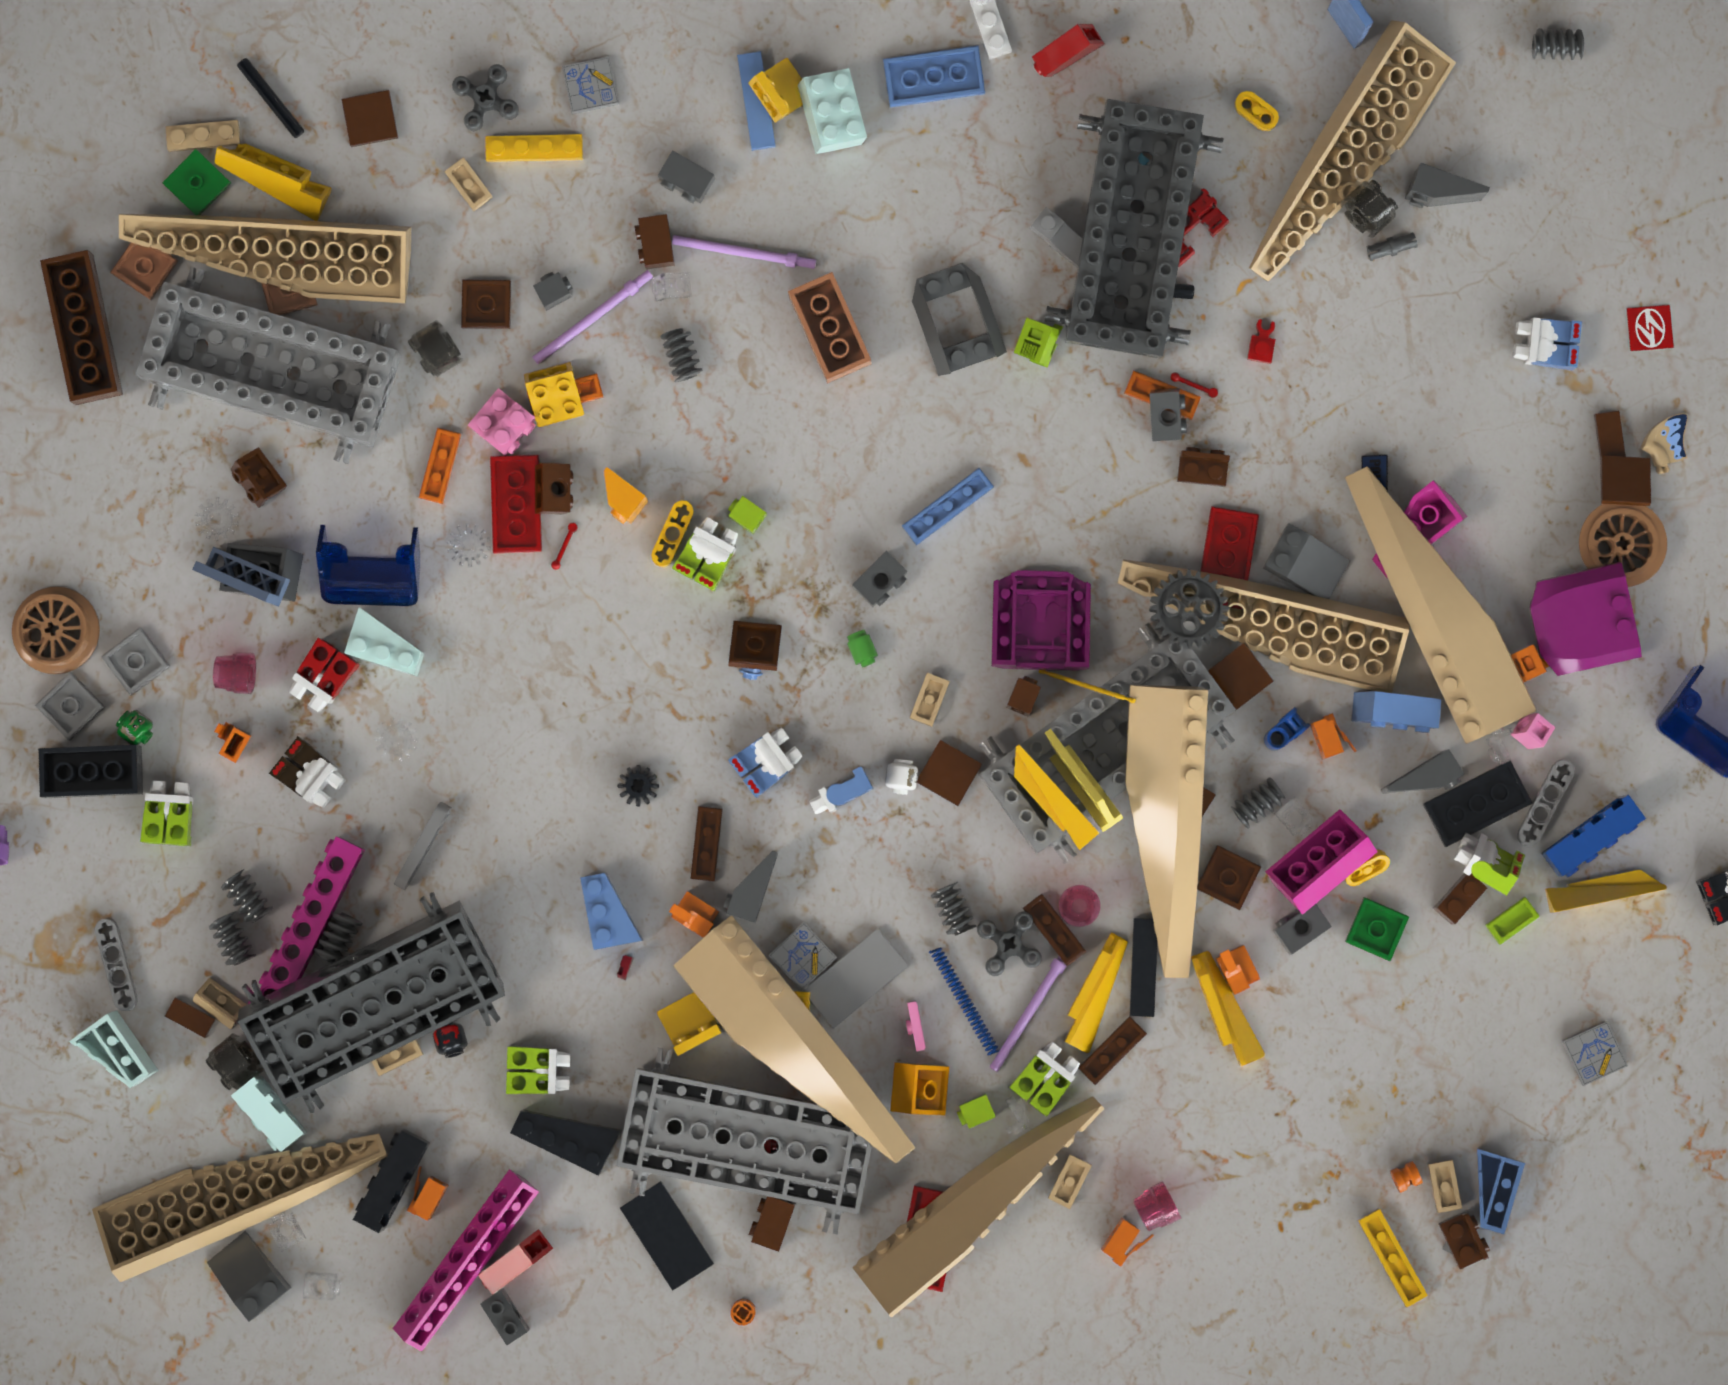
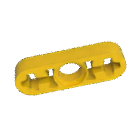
(659, 547)

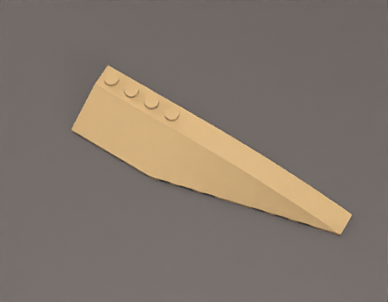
(1357, 139)
(338, 257)
(1445, 618)
(1296, 628)
(1166, 805)
(780, 1031)
(218, 1201)
(953, 1221)

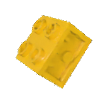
(778, 89)
(553, 394)
(688, 1023)

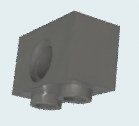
(1167, 429)
(885, 565)
(1294, 941)
(505, 1316)

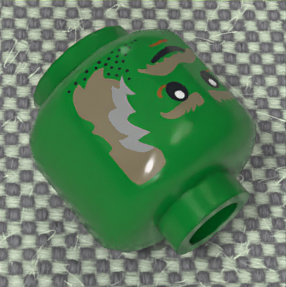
(134, 727)

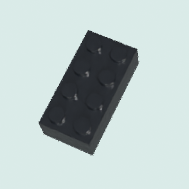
(90, 771)

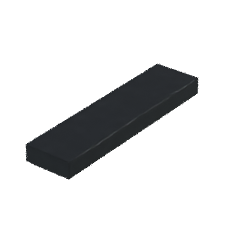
(1143, 968)

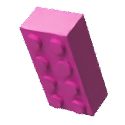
(1321, 861)

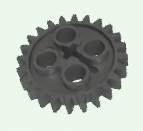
(1204, 594)

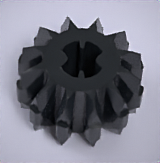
(646, 787)

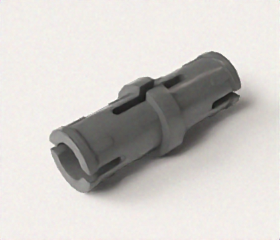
(1391, 246)

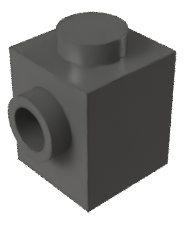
(553, 289)

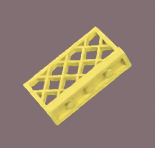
(1083, 784)

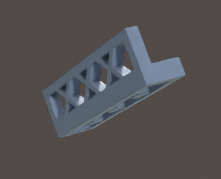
(237, 582)

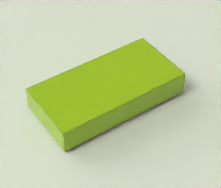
(1512, 920)

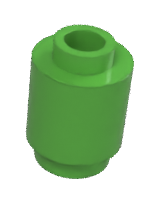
(862, 648)

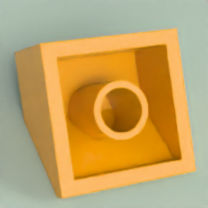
(623, 498)
(919, 1089)

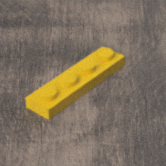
(534, 148)
(1392, 1258)

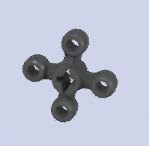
(490, 88)
(998, 937)

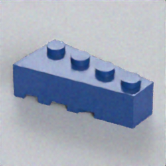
(1593, 835)

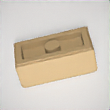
(218, 1002)

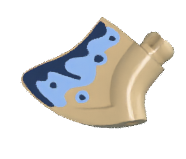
(1666, 442)

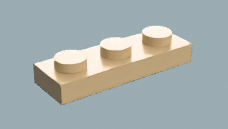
(202, 135)

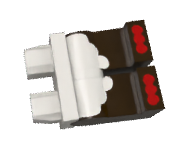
(315, 776)

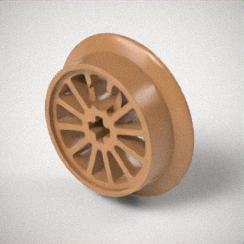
(1652, 528)
(84, 646)

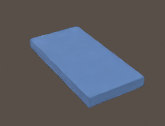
(1351, 19)
(934, 76)

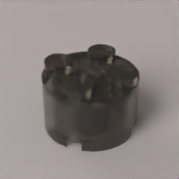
(1369, 208)
(435, 348)
(234, 1062)

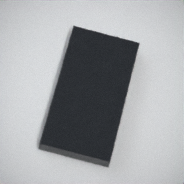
(1477, 803)
(667, 1235)

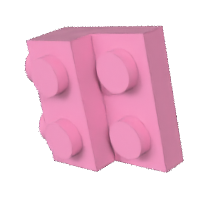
(502, 423)

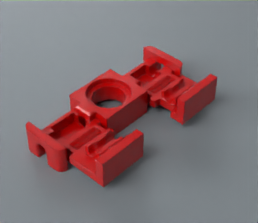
(1205, 213)

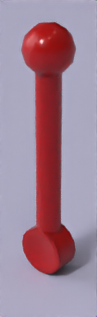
(1213, 392)
(572, 527)

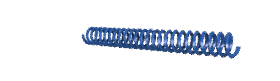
(983, 1034)

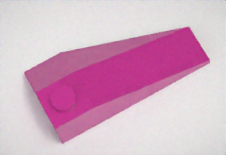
(1432, 513)

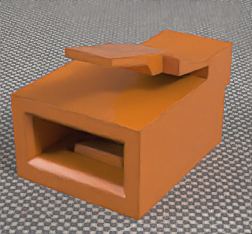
(1529, 663)
(1327, 737)
(234, 739)
(694, 914)
(1237, 969)
(428, 1198)
(1120, 1240)

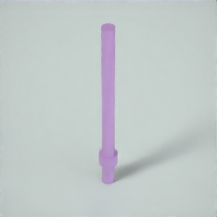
(790, 259)
(630, 288)
(1057, 966)

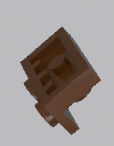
(1202, 467)
(257, 477)
(1464, 1240)

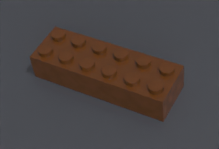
(81, 327)

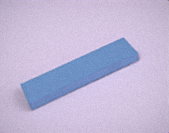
(758, 118)
(947, 506)

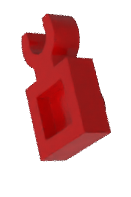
(1261, 346)

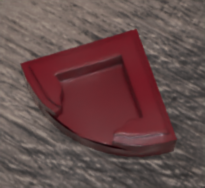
(626, 963)

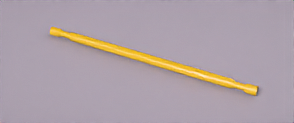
(1088, 686)

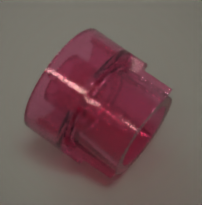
(235, 672)
(1088, 896)
(1156, 1207)

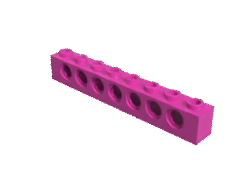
(351, 856)
(465, 1260)

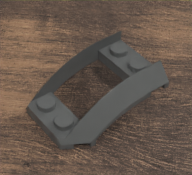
(967, 351)

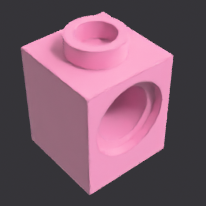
(1533, 731)

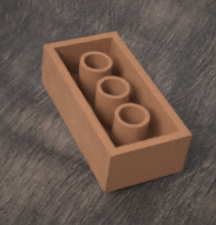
(829, 327)

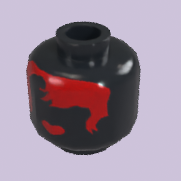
(450, 1040)

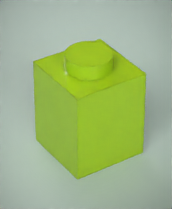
(746, 514)
(975, 1111)

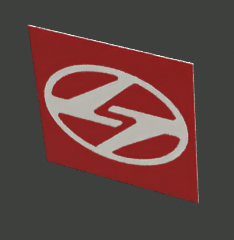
(1650, 328)

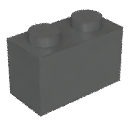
(685, 177)

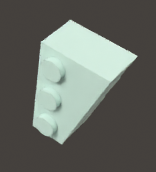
(382, 646)
(116, 1049)
(268, 1113)

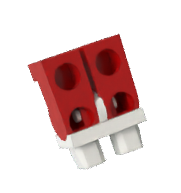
(319, 679)

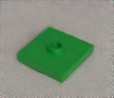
(196, 183)
(1376, 929)

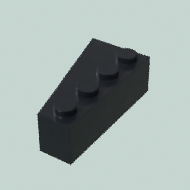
(569, 1139)
(391, 1181)

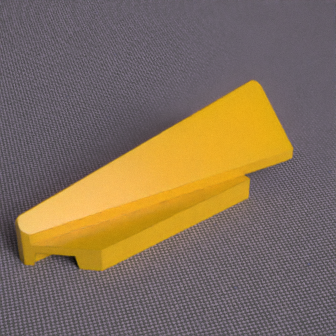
(275, 177)
(1052, 799)
(1601, 890)
(1094, 994)
(1225, 1011)

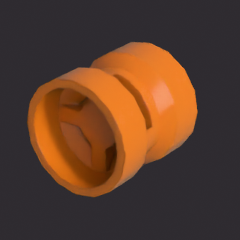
(1406, 1176)
(742, 1308)

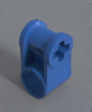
(1289, 728)

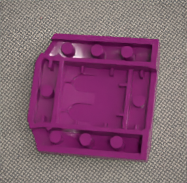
(1585, 619)
(1041, 621)

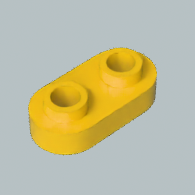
(1256, 111)
(1374, 866)

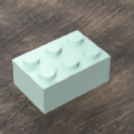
(832, 111)

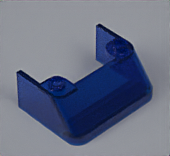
(368, 578)
(1688, 731)

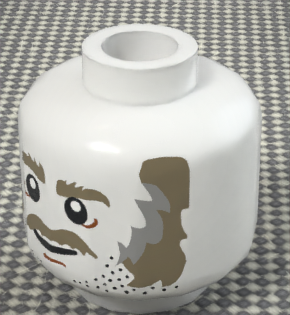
(901, 776)

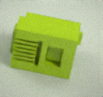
(1038, 341)

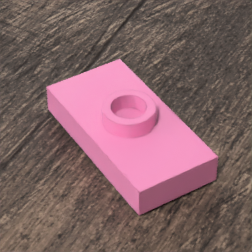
(914, 1026)

